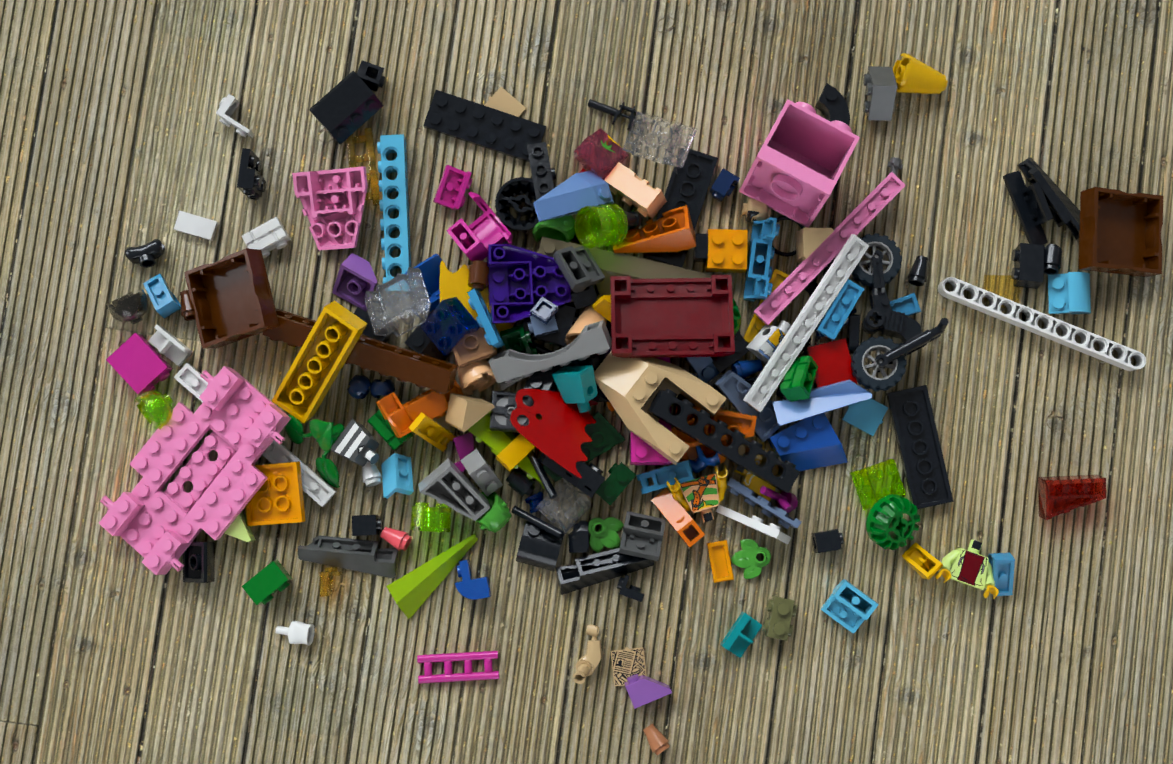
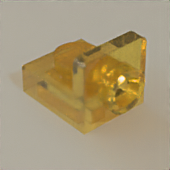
(326, 583)

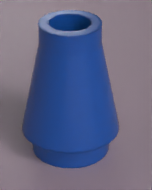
(747, 367)

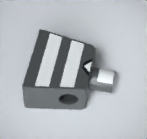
(356, 444)

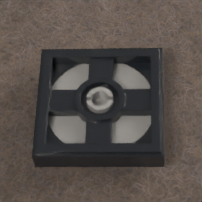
(504, 405)

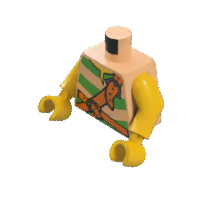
(701, 493)

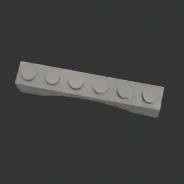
(513, 364)

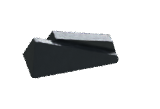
(1060, 205)

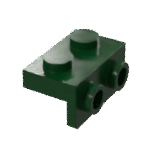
(518, 340)

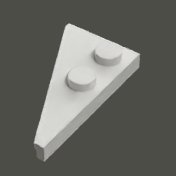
(755, 523)

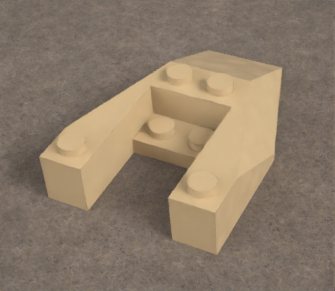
(632, 386)

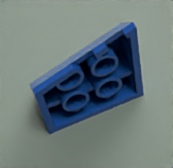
(809, 444)

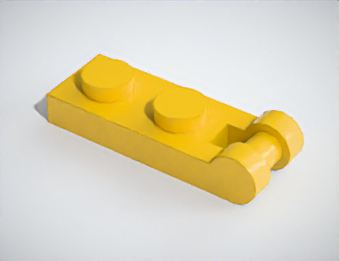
(431, 431)

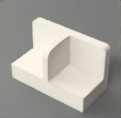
(170, 346)

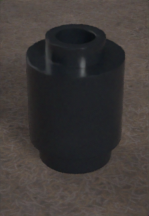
(1052, 259)
(520, 483)

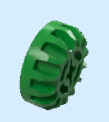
(886, 521)

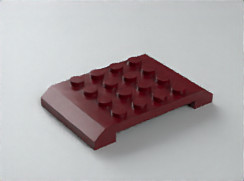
(672, 317)

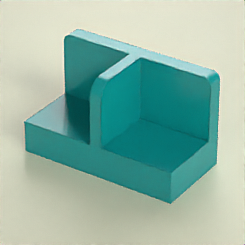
(741, 634)

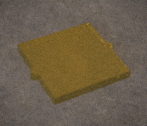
(1002, 286)

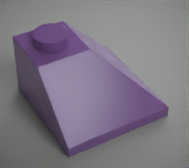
(354, 280)

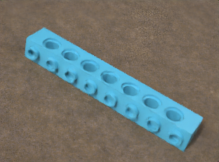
(387, 145)

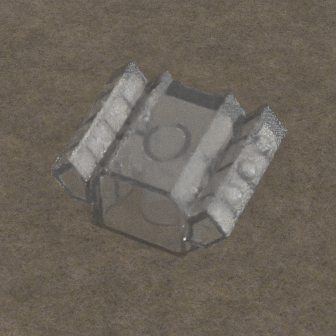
(659, 139)
(398, 304)

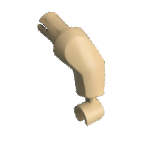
(589, 662)

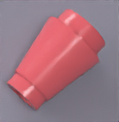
(396, 538)

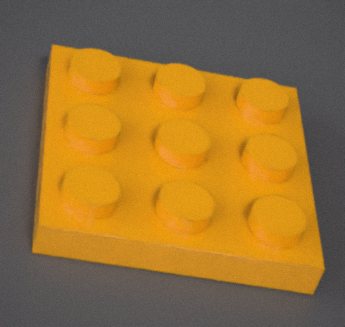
(280, 496)

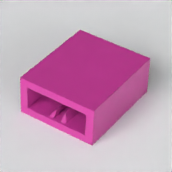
(139, 364)

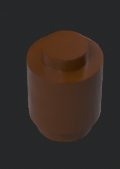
(478, 275)

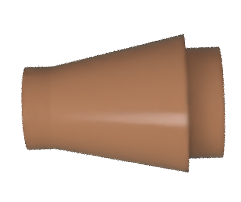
(656, 740)

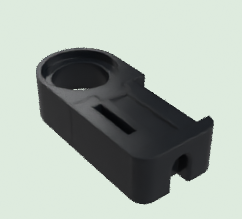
(853, 330)

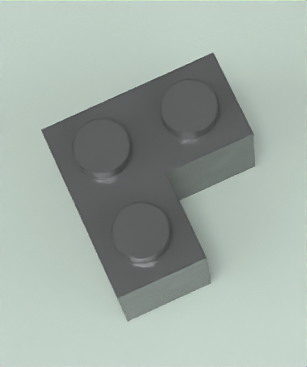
(881, 93)

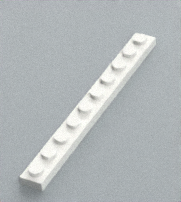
(806, 323)
(275, 453)

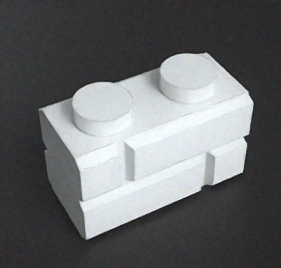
(267, 237)

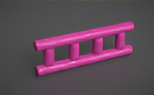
(448, 676)

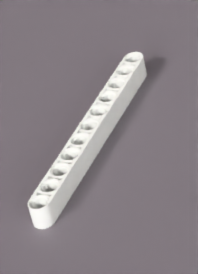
(1050, 324)

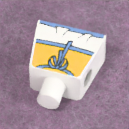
(767, 340)

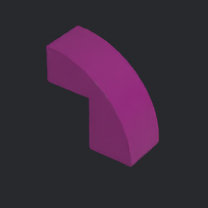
(465, 445)

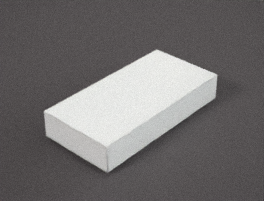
(196, 225)

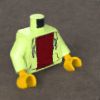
(969, 568)

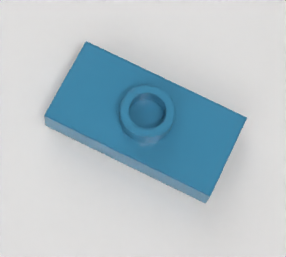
(906, 304)

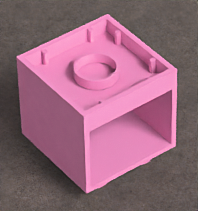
(799, 162)

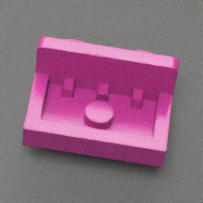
(452, 188)

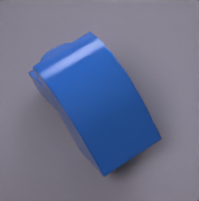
(471, 588)

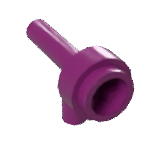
(785, 501)

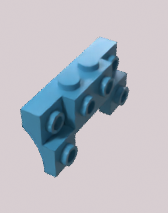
(760, 253)

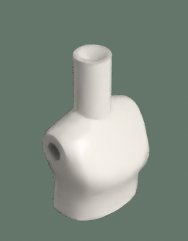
(298, 632)

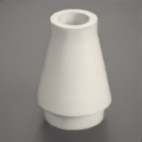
(371, 475)

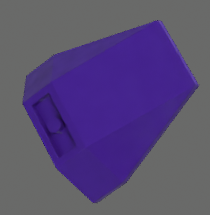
(520, 280)

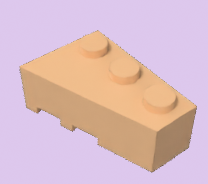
(635, 191)

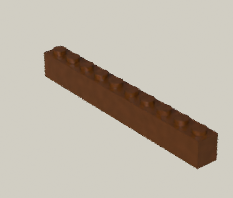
(374, 355)

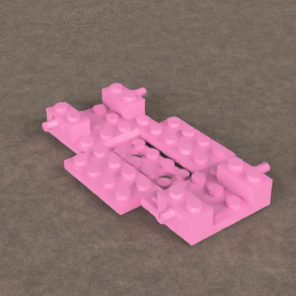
(168, 521)

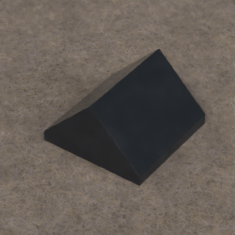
(199, 562)

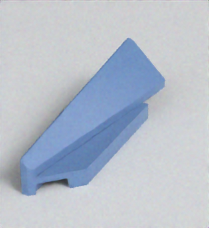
(820, 401)

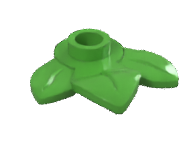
(607, 535)
(748, 558)

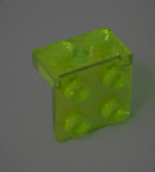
(877, 482)

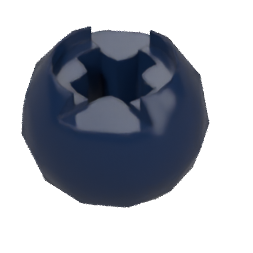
(359, 386)
(381, 388)

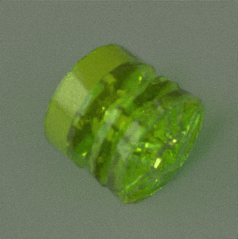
(601, 225)

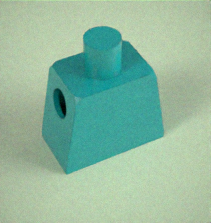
(576, 385)

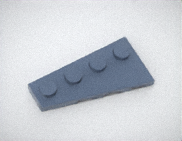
(735, 390)

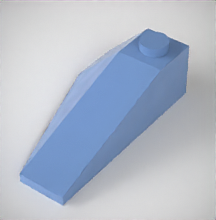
(572, 195)

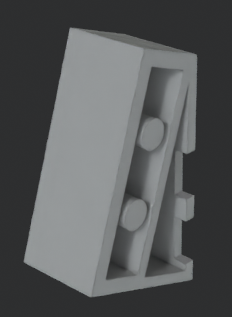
(455, 490)

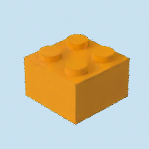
(727, 251)

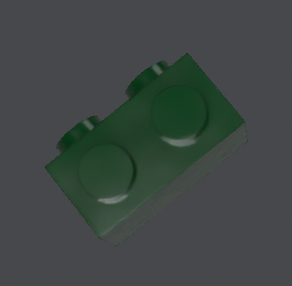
(615, 483)

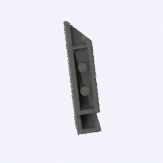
(351, 555)

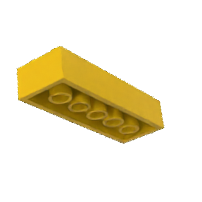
(319, 361)

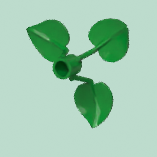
(325, 435)

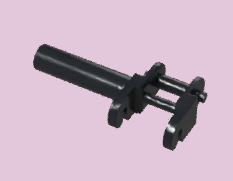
(613, 111)

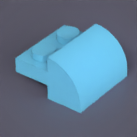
(1069, 293)
(849, 606)

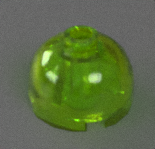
(155, 407)

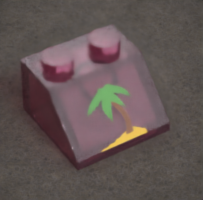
(600, 153)

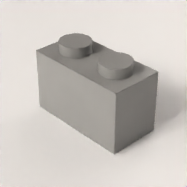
(481, 472)

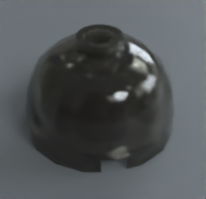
(129, 307)

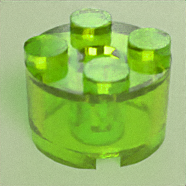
(431, 518)

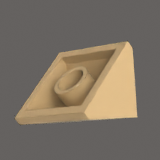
(809, 240)
(466, 410)

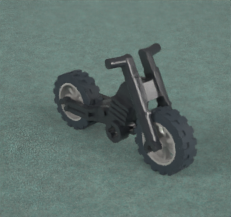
(888, 322)

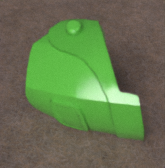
(558, 229)
(496, 516)

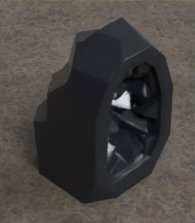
(579, 538)

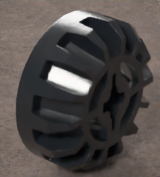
(506, 198)

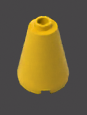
(917, 77)

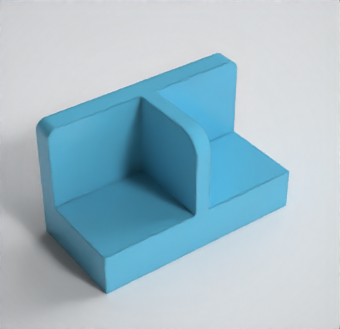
(397, 475)

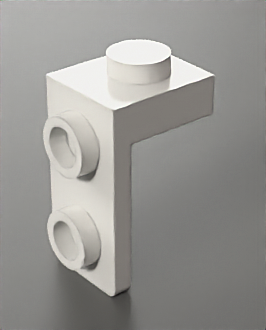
(226, 109)

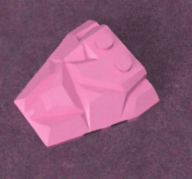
(333, 204)

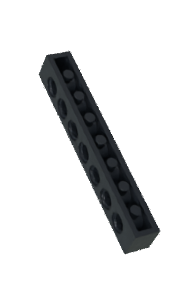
(782, 481)

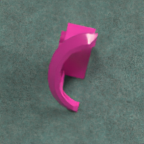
(483, 231)

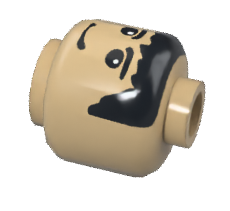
(755, 210)

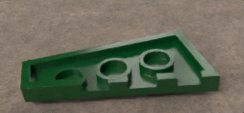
(603, 438)

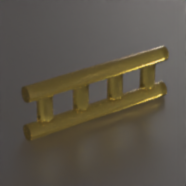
(372, 176)

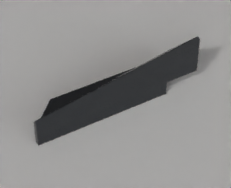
(597, 569)

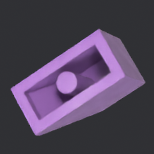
(645, 689)

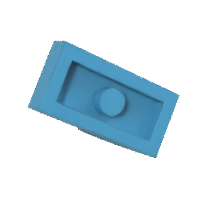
(161, 296)
(1003, 572)

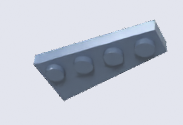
(767, 509)

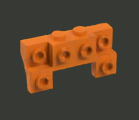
(402, 416)

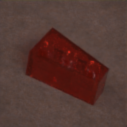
(1066, 493)

